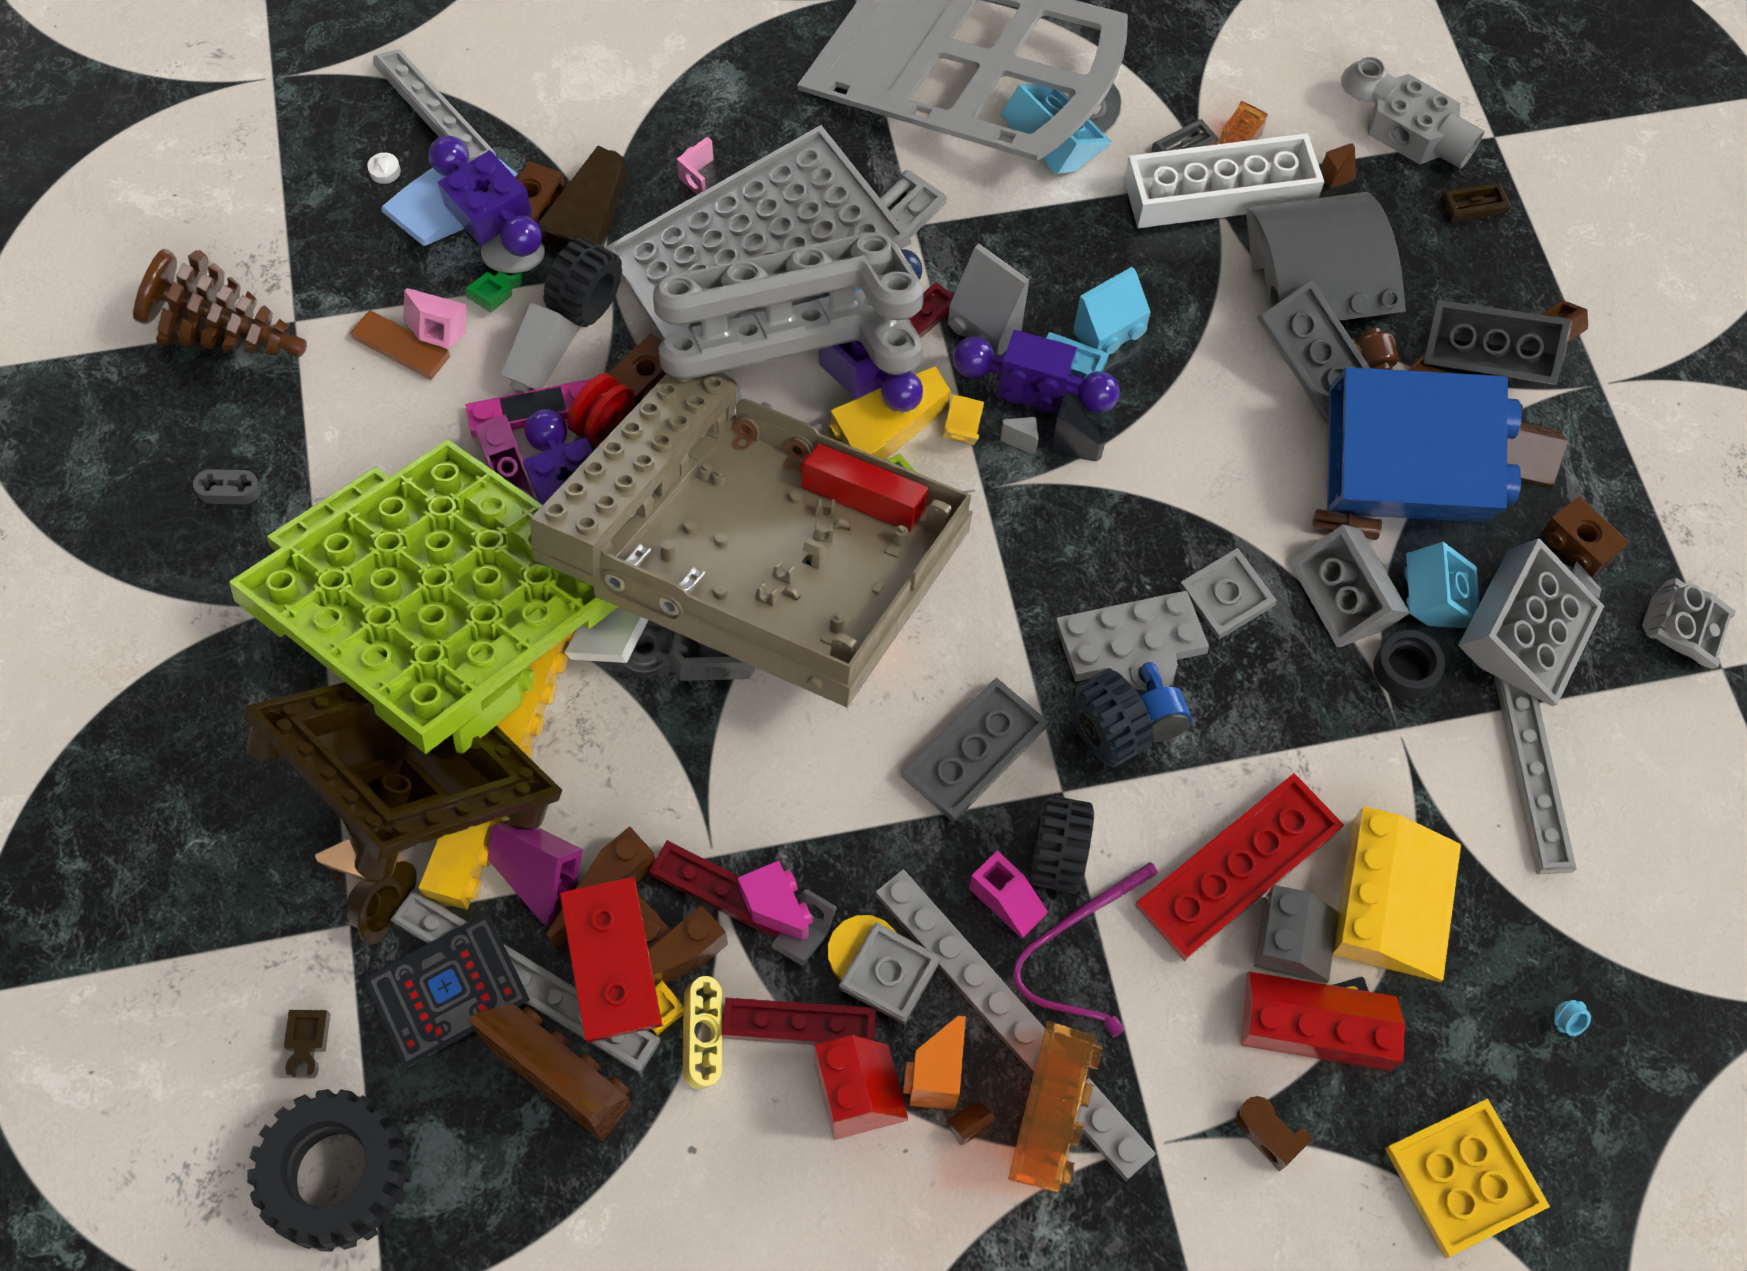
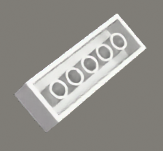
(1221, 179)

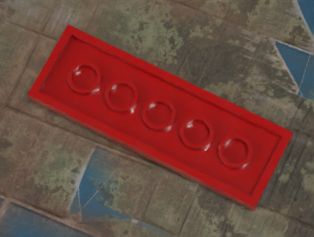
(1239, 866)

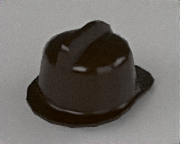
(375, 902)

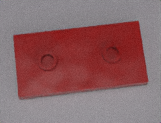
(610, 960)

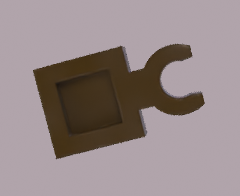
(304, 1035)

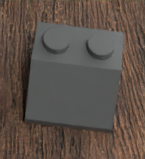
(1296, 934)

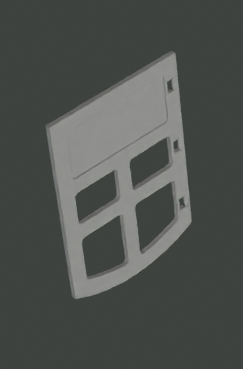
(893, 44)

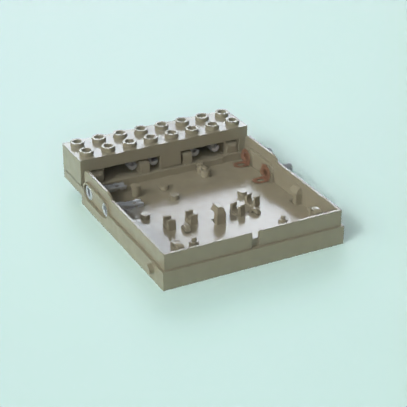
(710, 536)

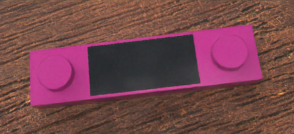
(521, 405)

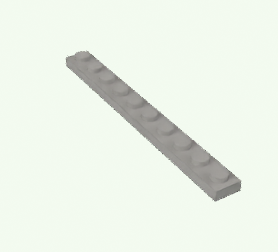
(1006, 1014)

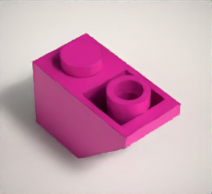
(1008, 894)
(772, 901)

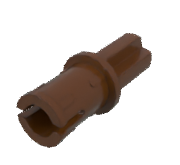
(1332, 520)

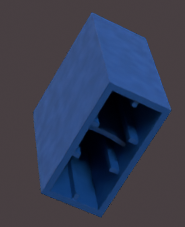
(1421, 445)

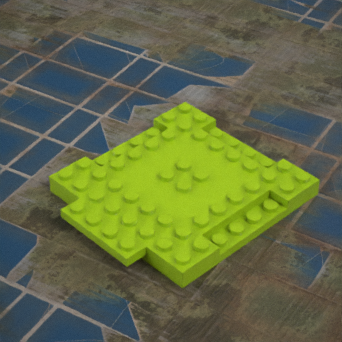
(419, 590)

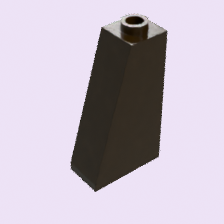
(587, 202)

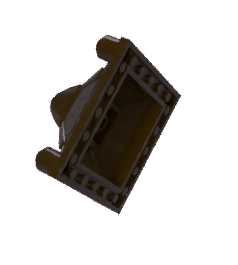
(388, 786)

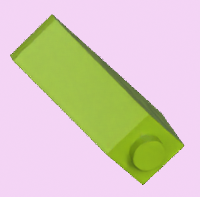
(495, 709)

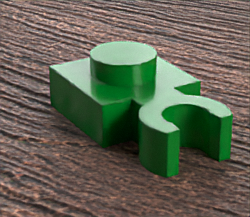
(492, 290)

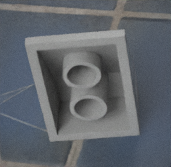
(989, 300)

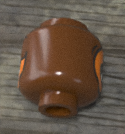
(1378, 349)

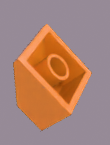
(937, 1067)

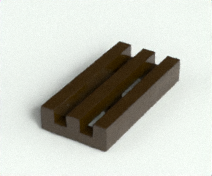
(1477, 206)

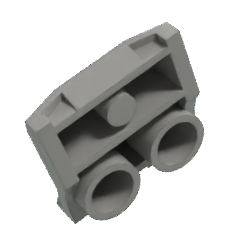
(1688, 621)

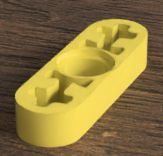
(713, 1059)

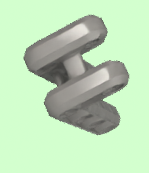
(871, 315)

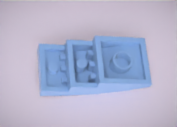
(422, 210)

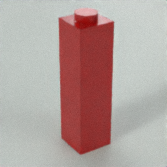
(863, 487)

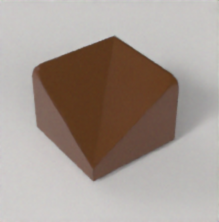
(1339, 165)

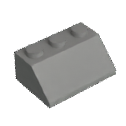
(1348, 586)

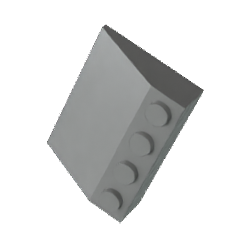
(1532, 622)

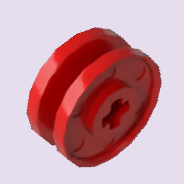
(600, 408)

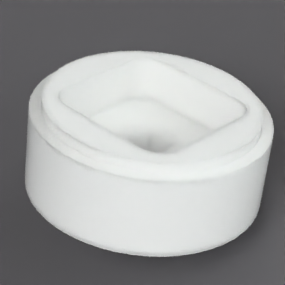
(384, 168)

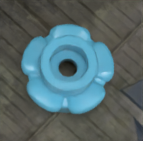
(1572, 1017)

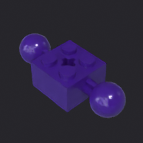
(484, 196)
(1036, 373)
(858, 374)
(549, 470)

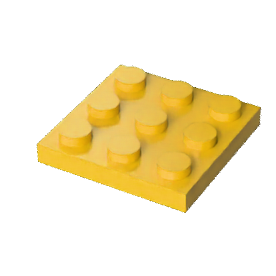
(1466, 1178)

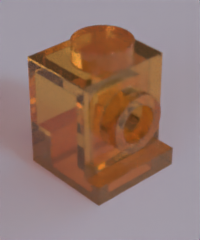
(1244, 125)

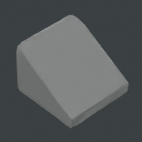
(1020, 433)

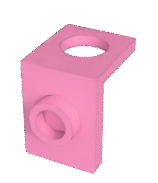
(692, 161)

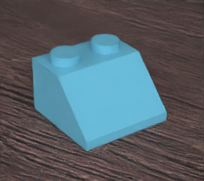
(1112, 313)
(1441, 586)

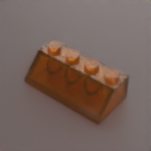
(1054, 1108)

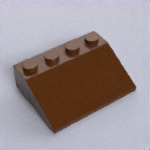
(553, 1067)

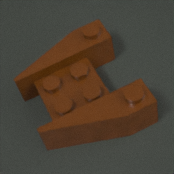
(670, 951)

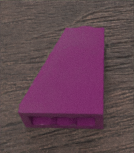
(535, 866)

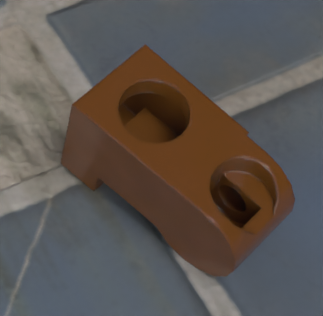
(1268, 1133)

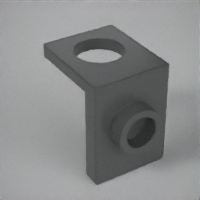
(801, 950)

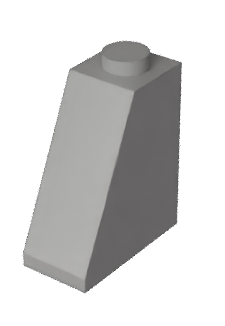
(538, 348)

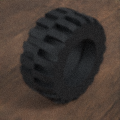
(294, 1136)

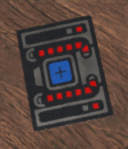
(441, 985)

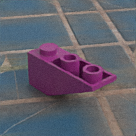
(503, 453)

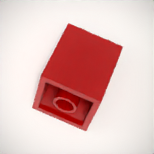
(858, 1085)

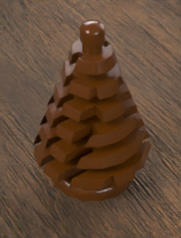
(205, 307)

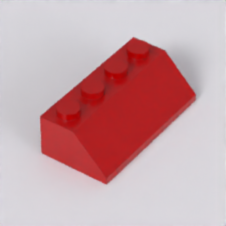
(1322, 1021)

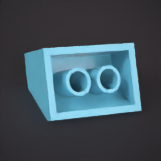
(1034, 106)

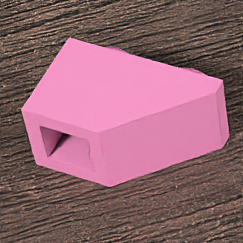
(434, 318)

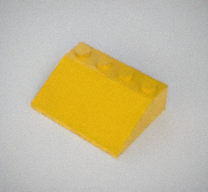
(1397, 895)

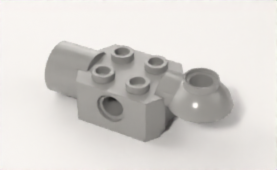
(1411, 114)

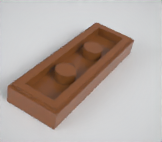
(400, 344)

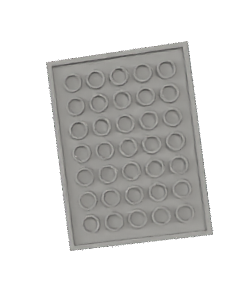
(775, 205)

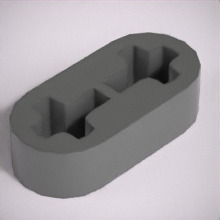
(227, 486)

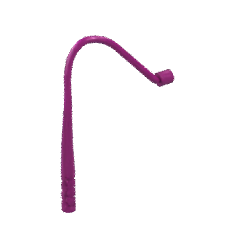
(1111, 894)

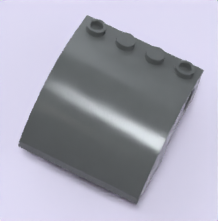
(1336, 243)

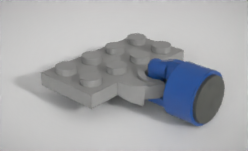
(1143, 646)

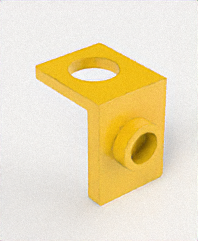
(963, 420)

